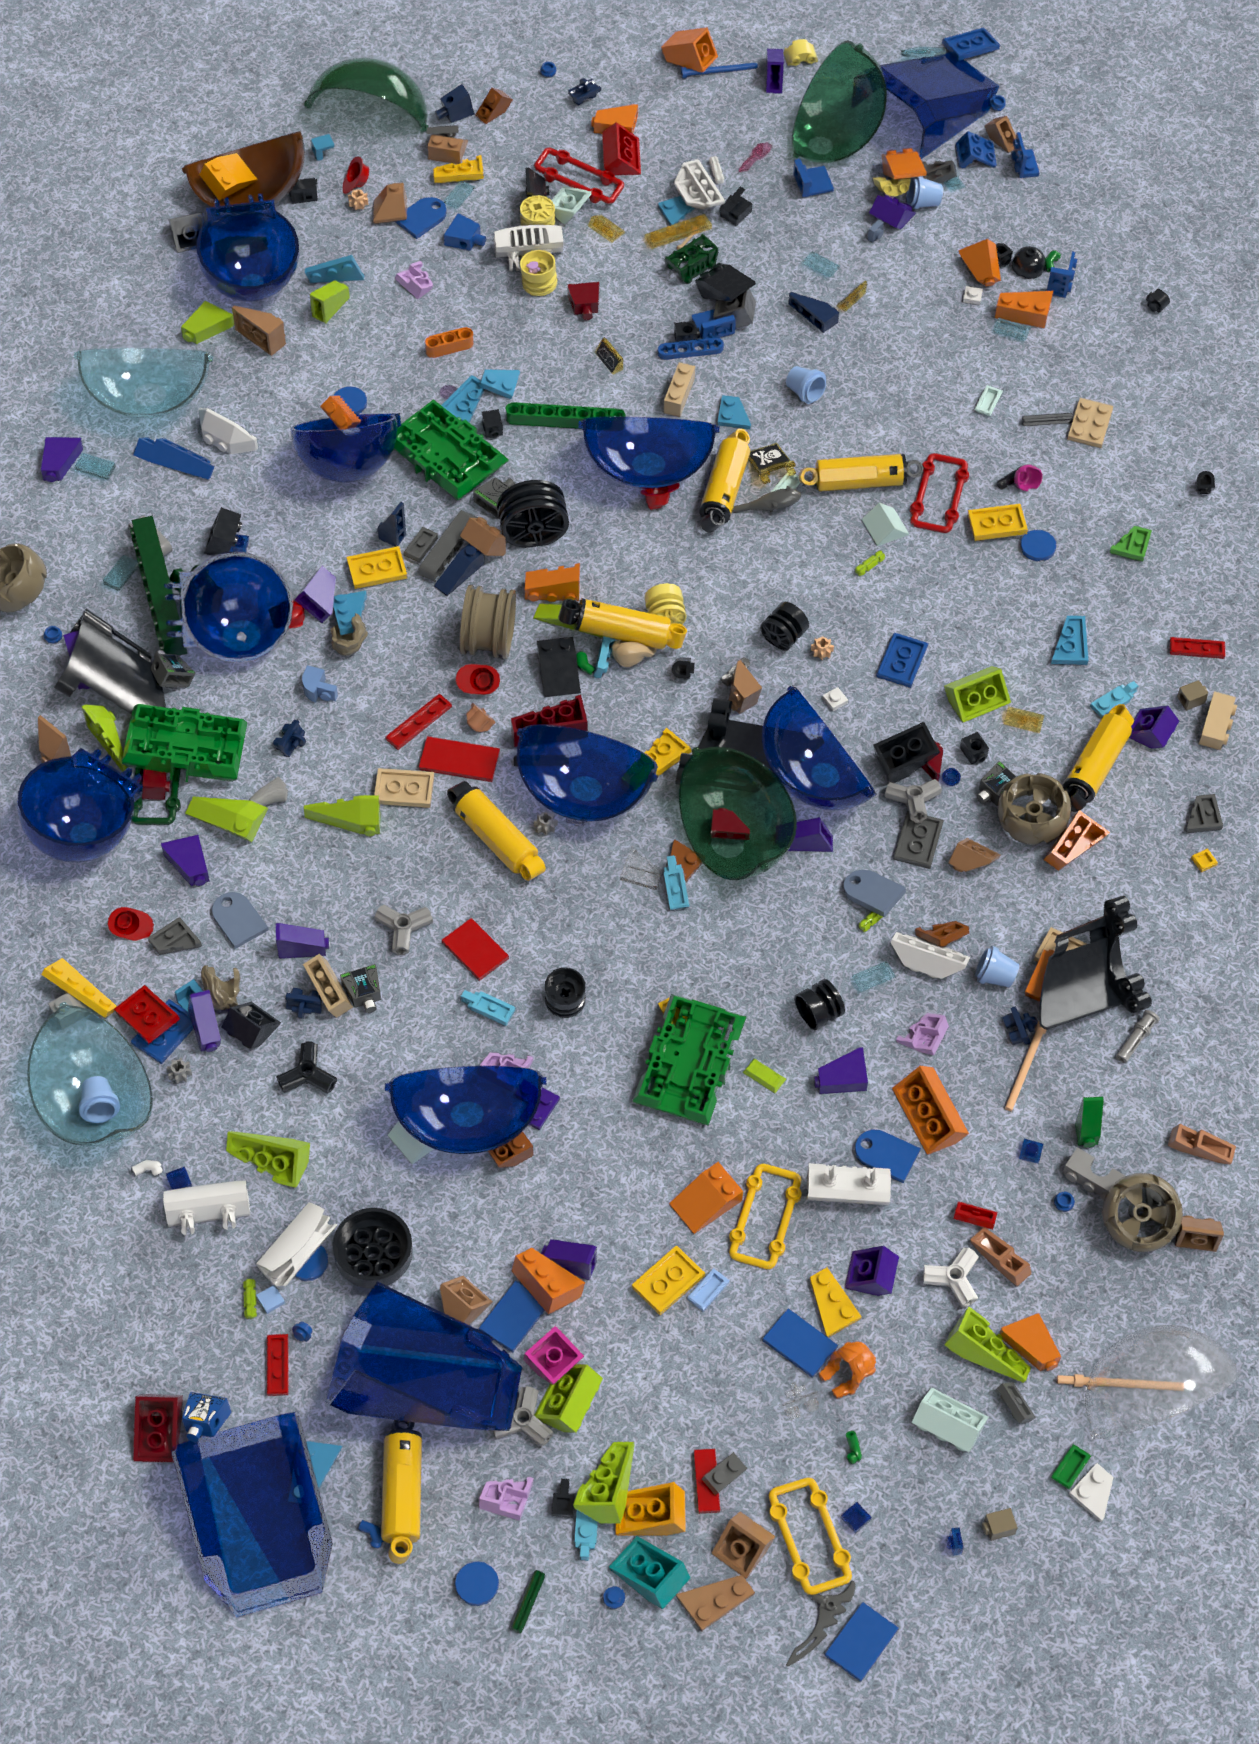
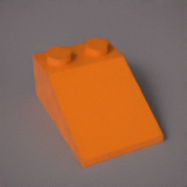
(902, 164)
(707, 1198)

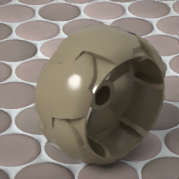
(24, 575)
(1036, 824)
(1127, 1232)

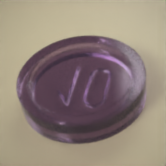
(447, 390)

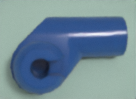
(374, 1531)

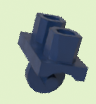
(584, 90)
(292, 738)
(302, 1003)
(1013, 1019)

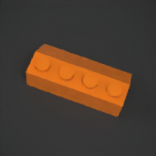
(930, 1109)

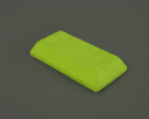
(764, 1075)

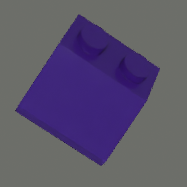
(1154, 726)
(872, 1271)

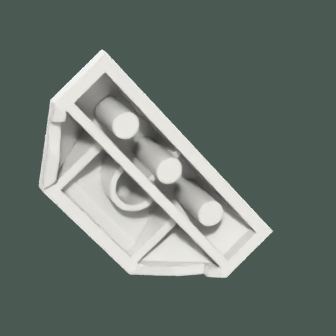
(697, 187)
(225, 433)
(927, 957)

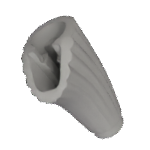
(271, 793)

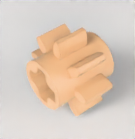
(358, 199)
(822, 647)

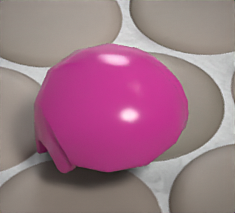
(1028, 477)

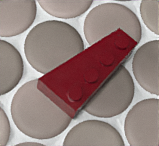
(565, 714)

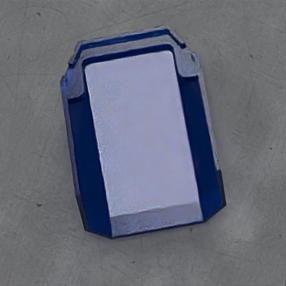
(942, 93)
(421, 1367)
(247, 1525)

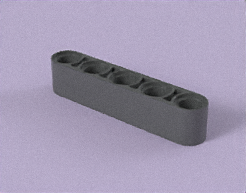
(445, 547)

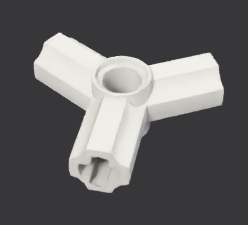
(961, 1267)

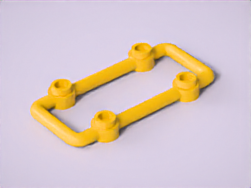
(776, 1247)
(800, 1569)

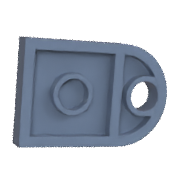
(873, 891)
(238, 921)

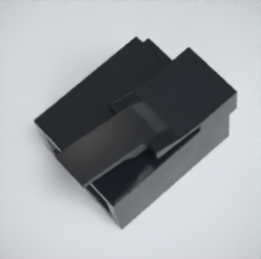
(304, 191)
(735, 207)

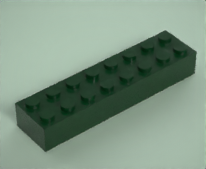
(154, 576)

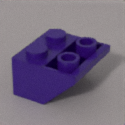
(892, 211)

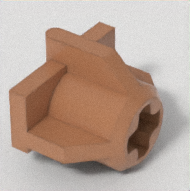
(479, 719)

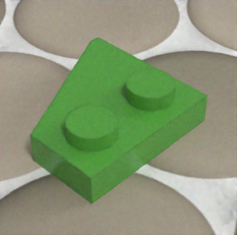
(1133, 544)

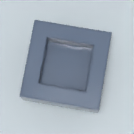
(875, 231)

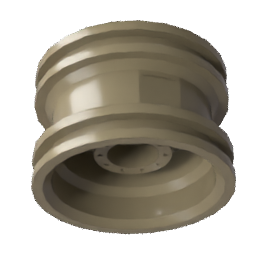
(487, 621)

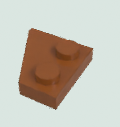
(687, 858)
(943, 933)

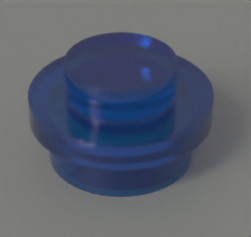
(951, 777)

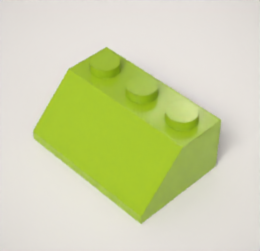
(978, 693)
(569, 1399)

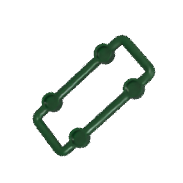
(172, 803)

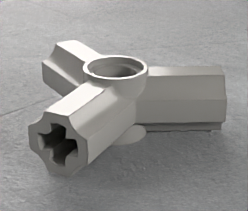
(914, 797)
(402, 935)
(533, 1427)

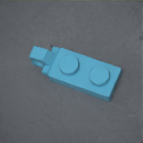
(604, 653)
(1119, 695)
(675, 884)
(488, 1006)
(585, 1534)

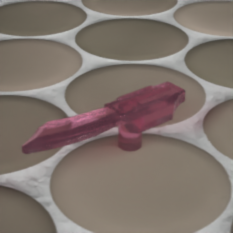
(758, 152)

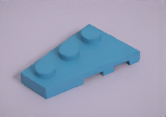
(339, 269)
(465, 399)
(345, 608)
(323, 1457)

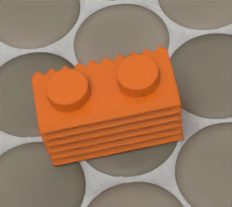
(340, 413)

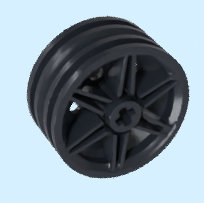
(532, 513)

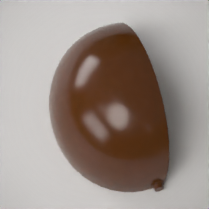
(273, 162)

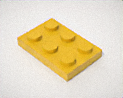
(997, 522)
(376, 567)
(668, 1280)

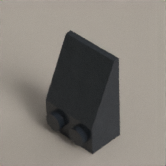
(723, 283)
(558, 666)
(906, 752)

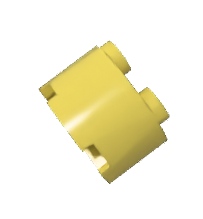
(800, 51)
(892, 187)

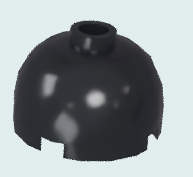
(1029, 262)

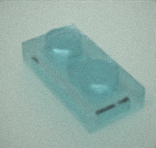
(95, 466)
(120, 573)

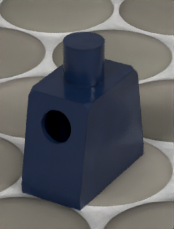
(455, 105)

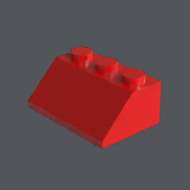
(621, 151)

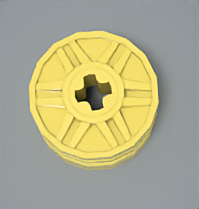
(537, 211)
(544, 280)
(666, 601)

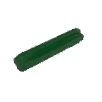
(528, 1601)

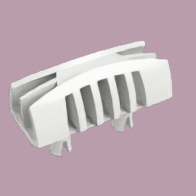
(523, 239)
(848, 1184)
(206, 1204)
(295, 1245)

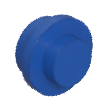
(548, 69)
(997, 102)
(52, 634)
(1064, 1201)
(302, 1331)
(614, 1597)

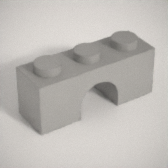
(1079, 1170)

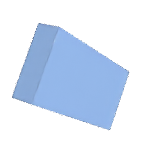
(708, 1290)

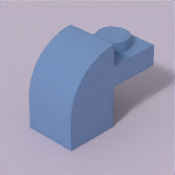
(314, 685)

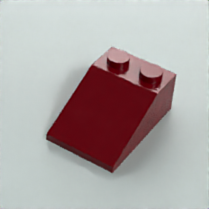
(156, 1426)

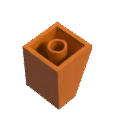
(690, 49)

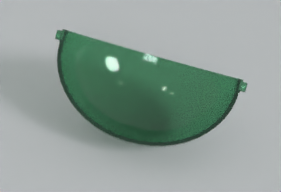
(377, 79)
(840, 106)
(754, 793)

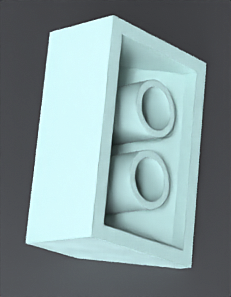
(949, 1420)

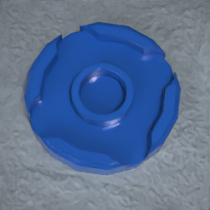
(354, 398)
(1038, 545)
(315, 1266)
(477, 1583)

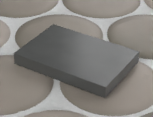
(918, 841)

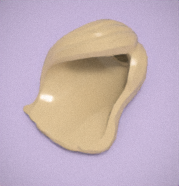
(630, 653)

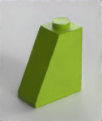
(328, 300)
(206, 323)

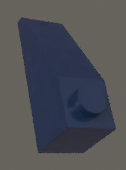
(815, 311)
(393, 528)
(460, 569)

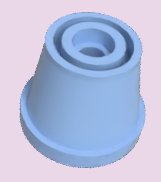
(924, 193)
(806, 383)
(996, 968)
(98, 1100)

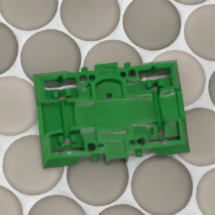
(447, 450)
(184, 741)
(699, 1062)

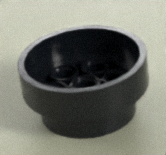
(372, 1224)

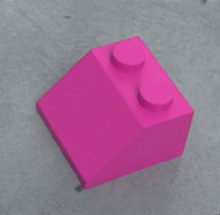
(552, 1356)

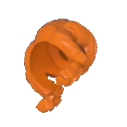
(861, 1362)

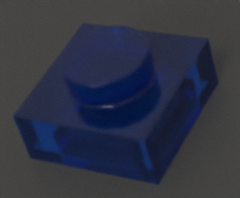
(242, 544)
(1031, 1151)
(178, 1179)
(856, 1517)
(954, 1541)

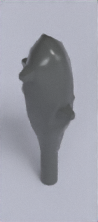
(771, 501)

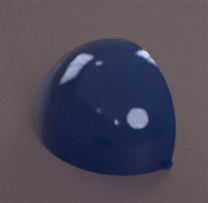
(648, 449)
(810, 757)
(583, 772)
(466, 1106)

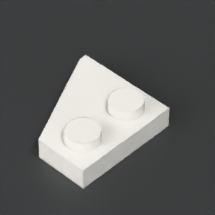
(1094, 1491)

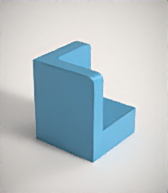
(320, 144)
(183, 993)

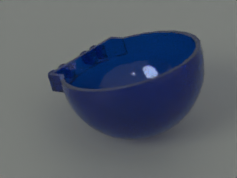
(247, 249)
(346, 453)
(229, 597)
(77, 806)

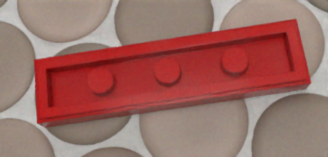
(418, 721)

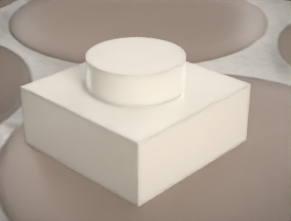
(972, 295)
(835, 699)

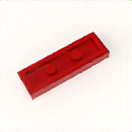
(1197, 647)
(277, 1365)
(704, 1462)

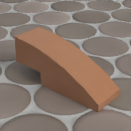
(1201, 1144)
(1001, 1256)

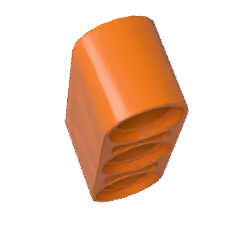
(449, 342)

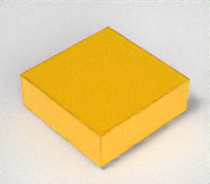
(1204, 860)

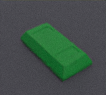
(1071, 1466)

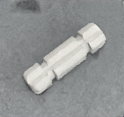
(716, 170)

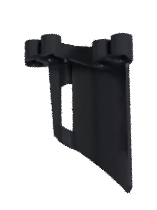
(110, 666)
(728, 734)
(1092, 975)

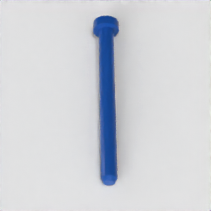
(718, 69)

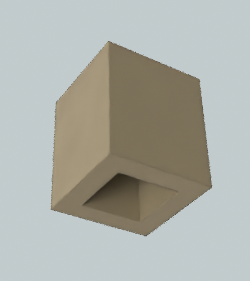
(1192, 695)
(999, 1524)

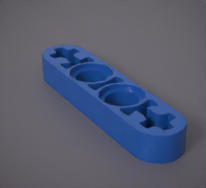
(690, 347)

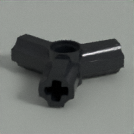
(308, 1061)

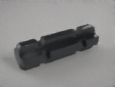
(1007, 480)

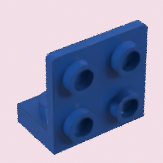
(973, 147)
(1024, 159)
(811, 180)
(1060, 279)
(714, 328)

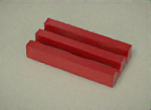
(975, 1215)

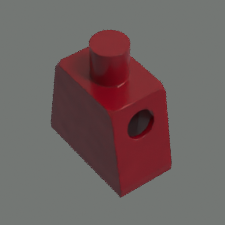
(584, 298)

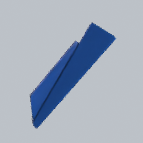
(173, 456)

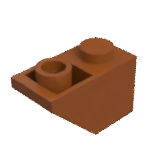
(493, 105)
(513, 1152)

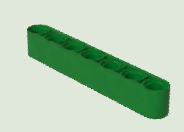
(554, 415)

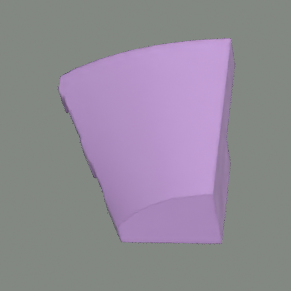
(418, 284)
(929, 1029)

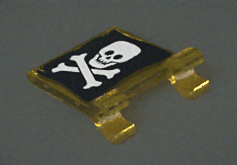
(770, 459)

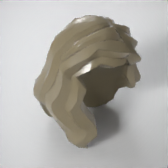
(349, 643)
(222, 993)

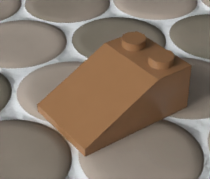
(260, 328)

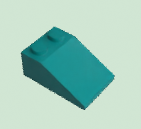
(651, 1572)

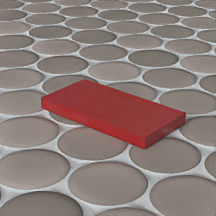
(459, 759)

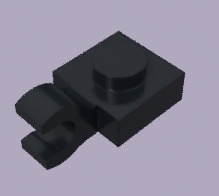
(563, 1502)

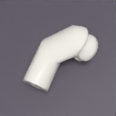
(154, 1166)

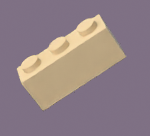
(679, 389)
(1218, 721)
(328, 985)

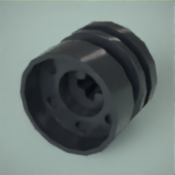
(784, 625)
(567, 983)
(819, 1004)

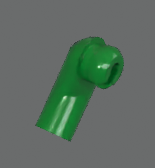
(1051, 257)
(582, 662)
(854, 1446)

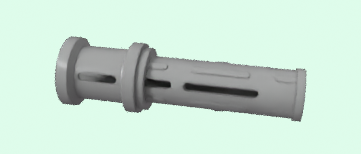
(1141, 1030)

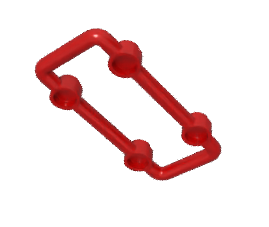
(562, 157)
(951, 514)

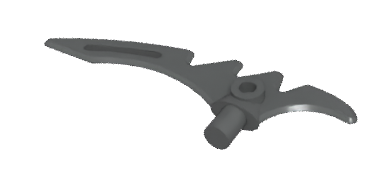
(829, 1607)

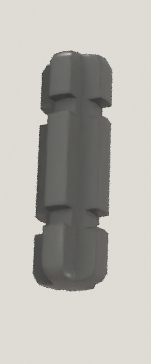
(727, 678)

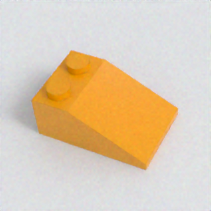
(226, 175)
(654, 1511)

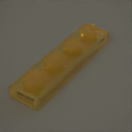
(678, 231)

